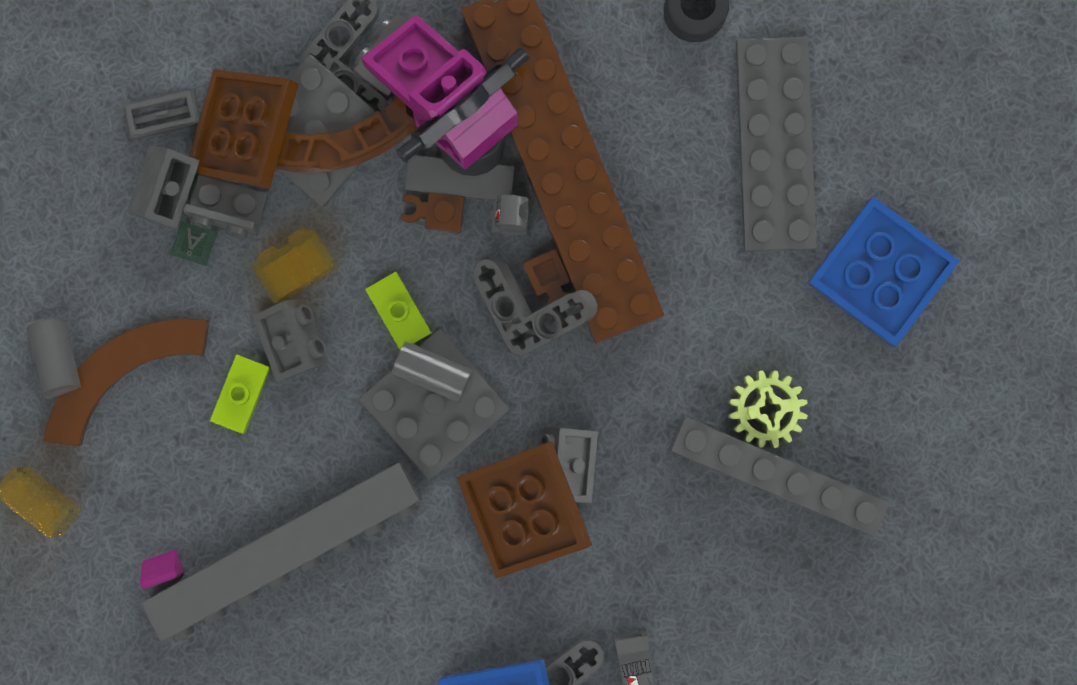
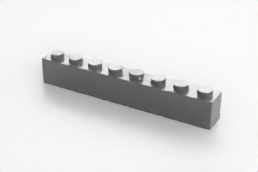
(280, 552)

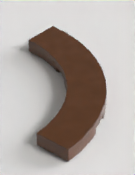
(349, 147)
(114, 361)

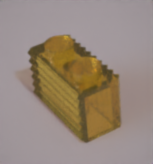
(294, 265)
(38, 501)

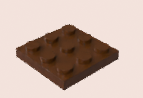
(243, 127)
(524, 510)

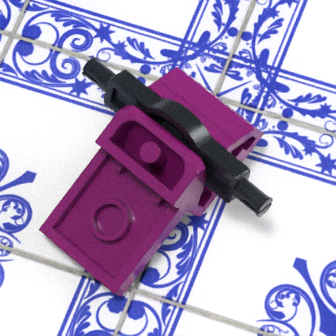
(447, 90)

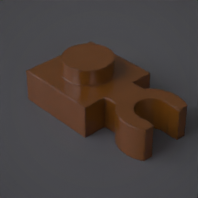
(441, 212)
(547, 276)

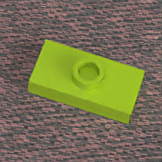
(398, 310)
(240, 394)

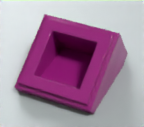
(160, 569)

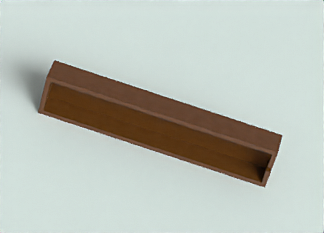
(565, 168)

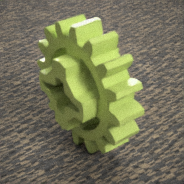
(770, 426)

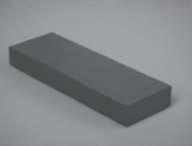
(435, 176)

